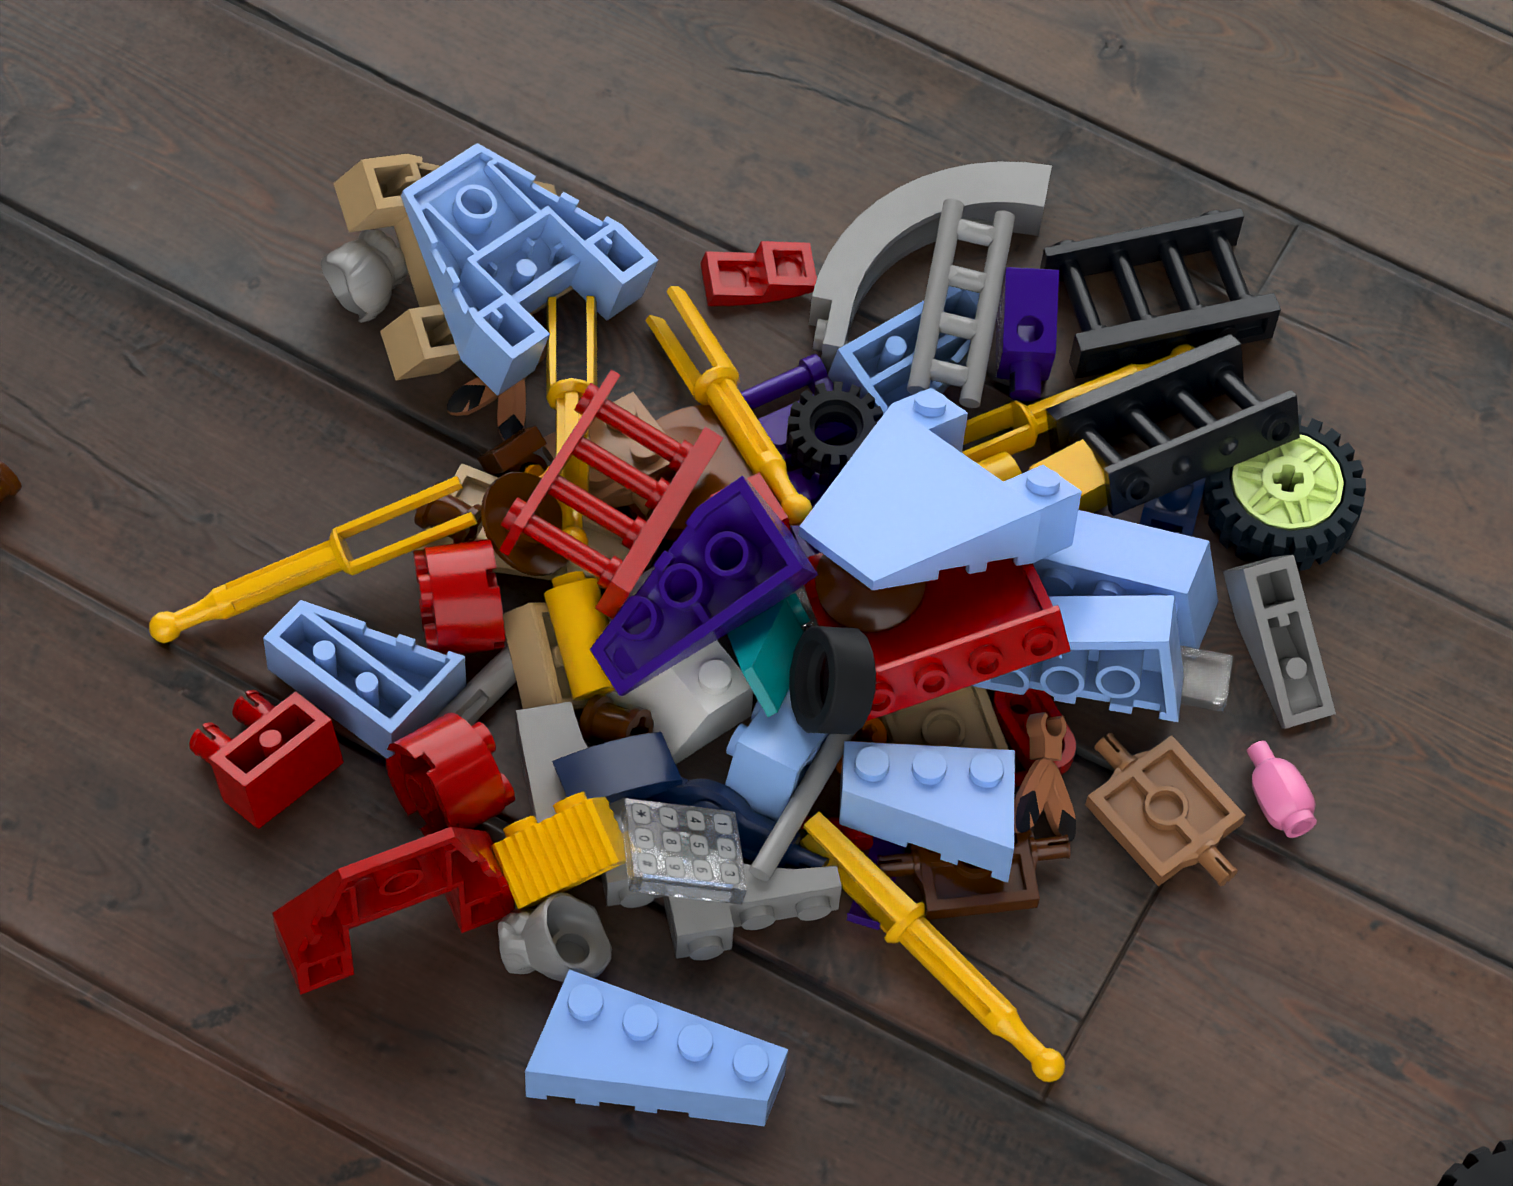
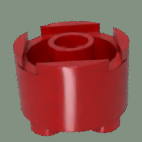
(459, 597)
(449, 774)

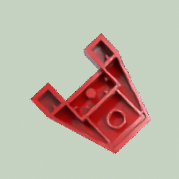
(448, 862)

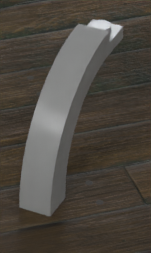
(909, 221)

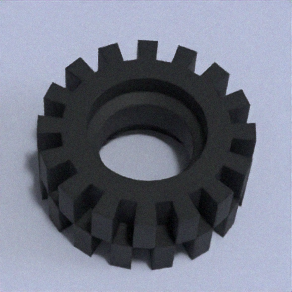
(821, 409)

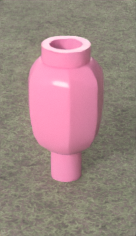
(1281, 792)

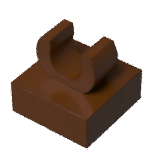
(514, 452)

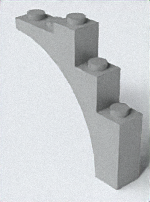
(696, 926)

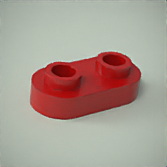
(1014, 724)

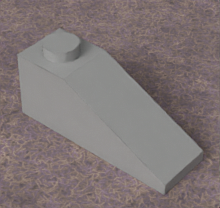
(1280, 638)

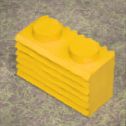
(560, 850)

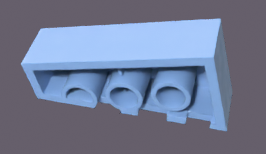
(1119, 654)
(651, 1057)

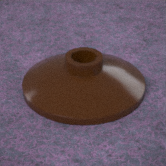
(528, 554)
(859, 607)

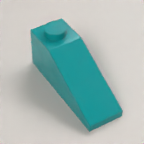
(767, 648)

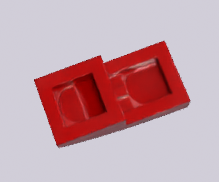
(768, 275)

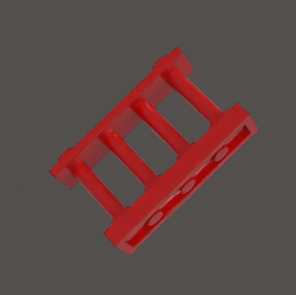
(638, 535)

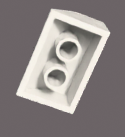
(693, 698)

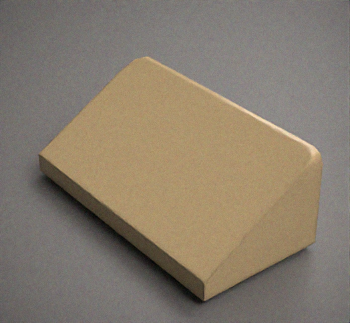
(537, 658)

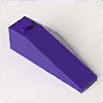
(714, 578)

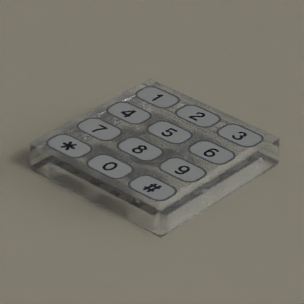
(683, 851)

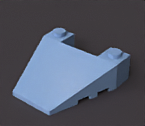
(506, 247)
(924, 507)

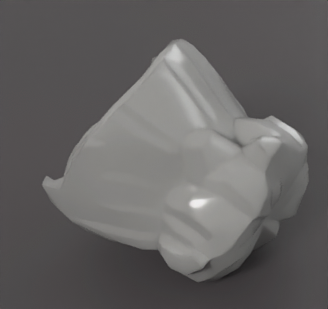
(365, 273)
(554, 938)

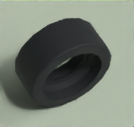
(832, 680)

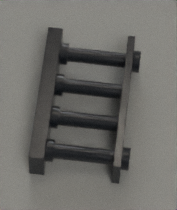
(1151, 337)
(1159, 393)

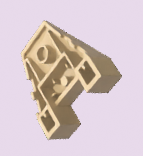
(371, 199)

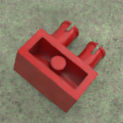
(273, 759)

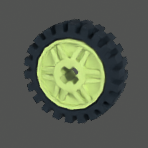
(1289, 499)

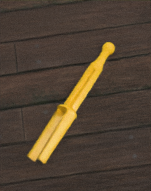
(720, 391)
(563, 398)
(1032, 419)
(311, 565)
(906, 923)

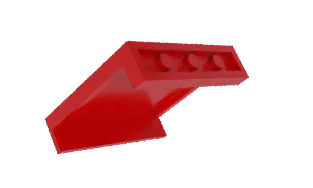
(960, 633)

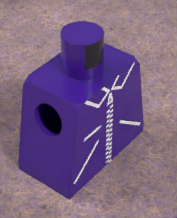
(1027, 330)

